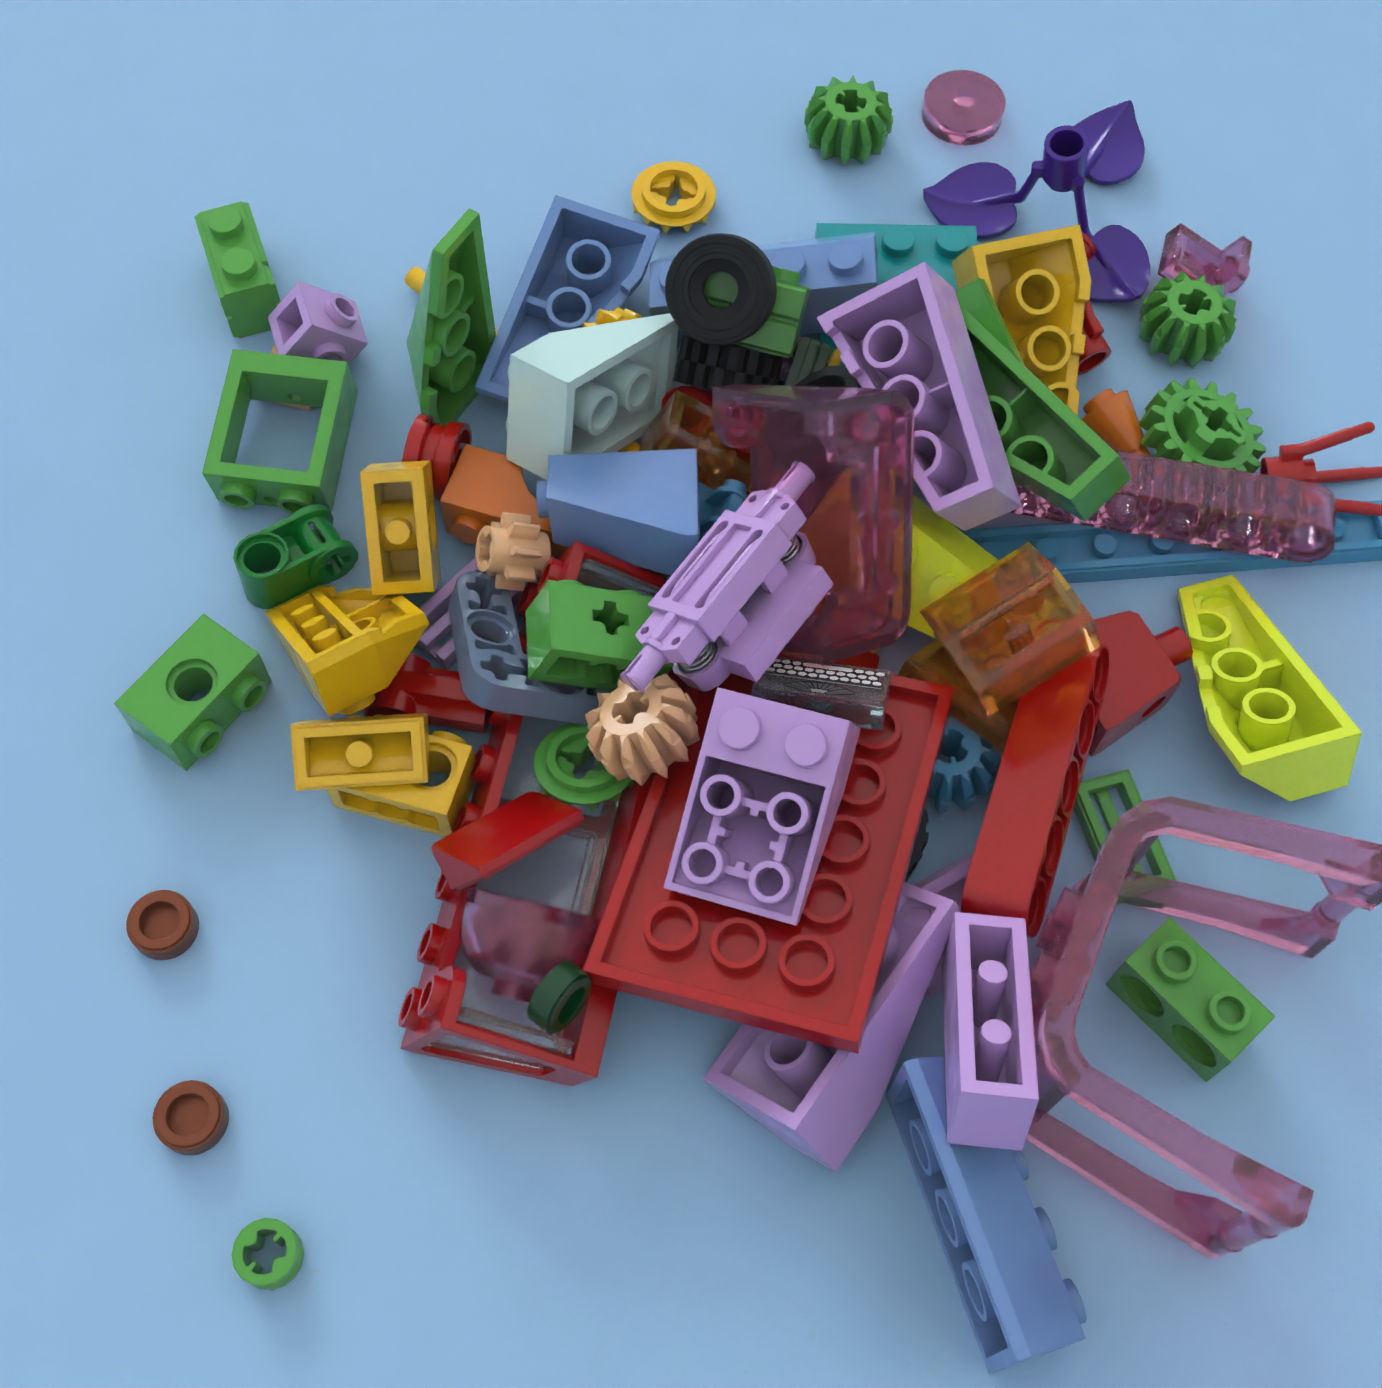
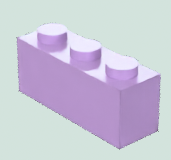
(988, 1032)

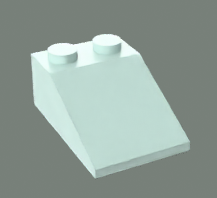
(588, 389)

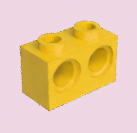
(414, 804)

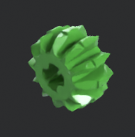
(848, 120)
(1187, 319)

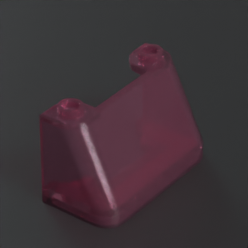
(854, 508)

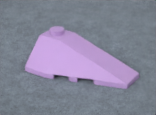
(826, 1095)

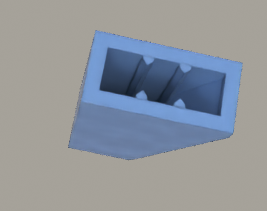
(625, 504)

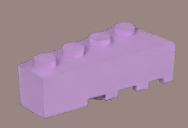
(916, 342)

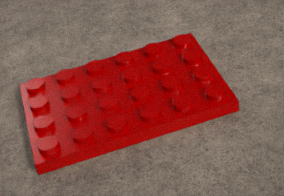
(761, 971)

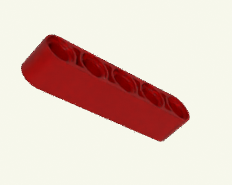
(1036, 794)

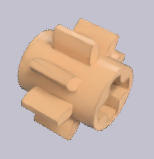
(512, 551)

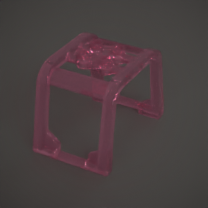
(1062, 971)

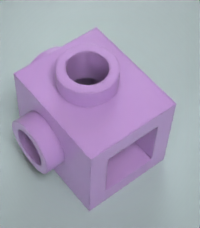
(317, 325)

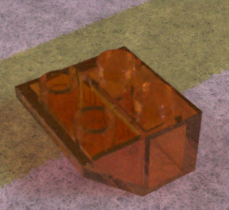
(1012, 627)

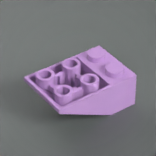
(761, 805)

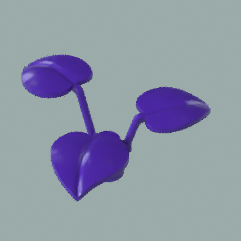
(1101, 147)

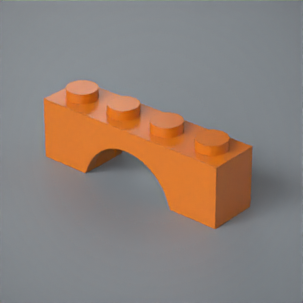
(484, 488)

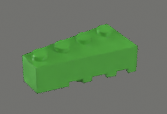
(1041, 436)

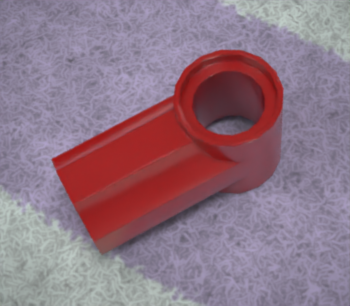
(431, 691)

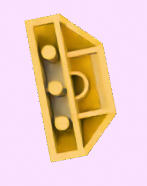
(347, 642)

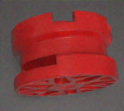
(439, 444)

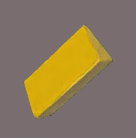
(360, 751)

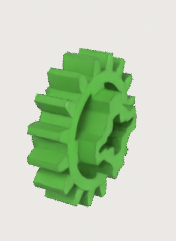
(1201, 427)

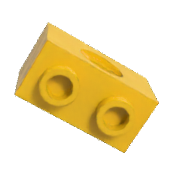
(401, 527)

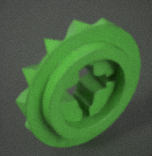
(556, 765)

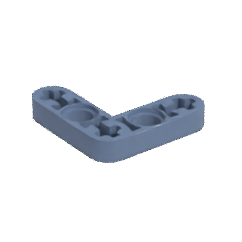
(497, 672)

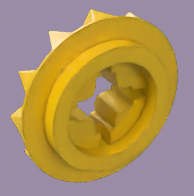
(657, 184)

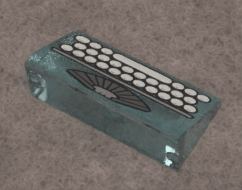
(829, 689)

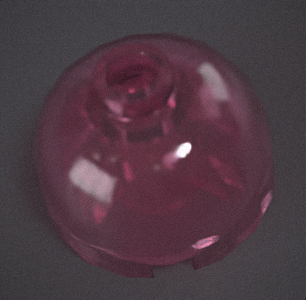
(521, 940)

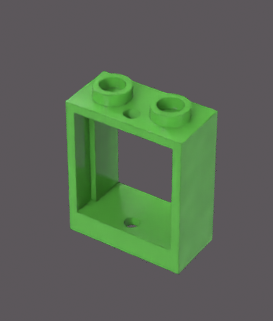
(288, 381)

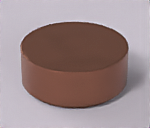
(162, 925)
(190, 1117)

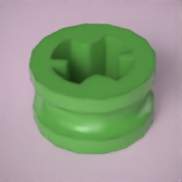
(253, 1239)

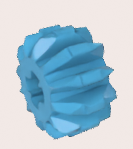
(967, 770)

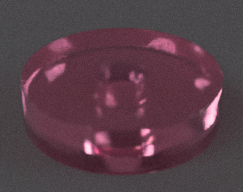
(963, 107)

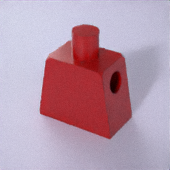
(1139, 674)

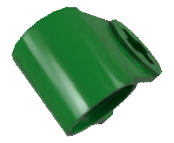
(295, 555)

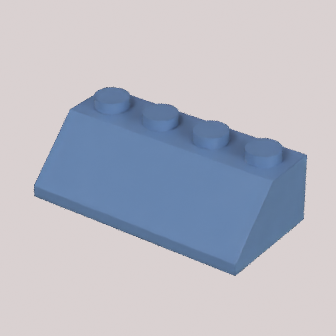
(832, 266)
(986, 1228)

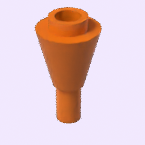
(1115, 421)

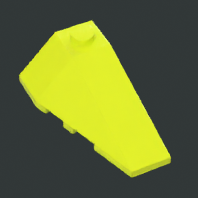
(1263, 697)

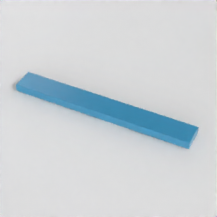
(1106, 555)

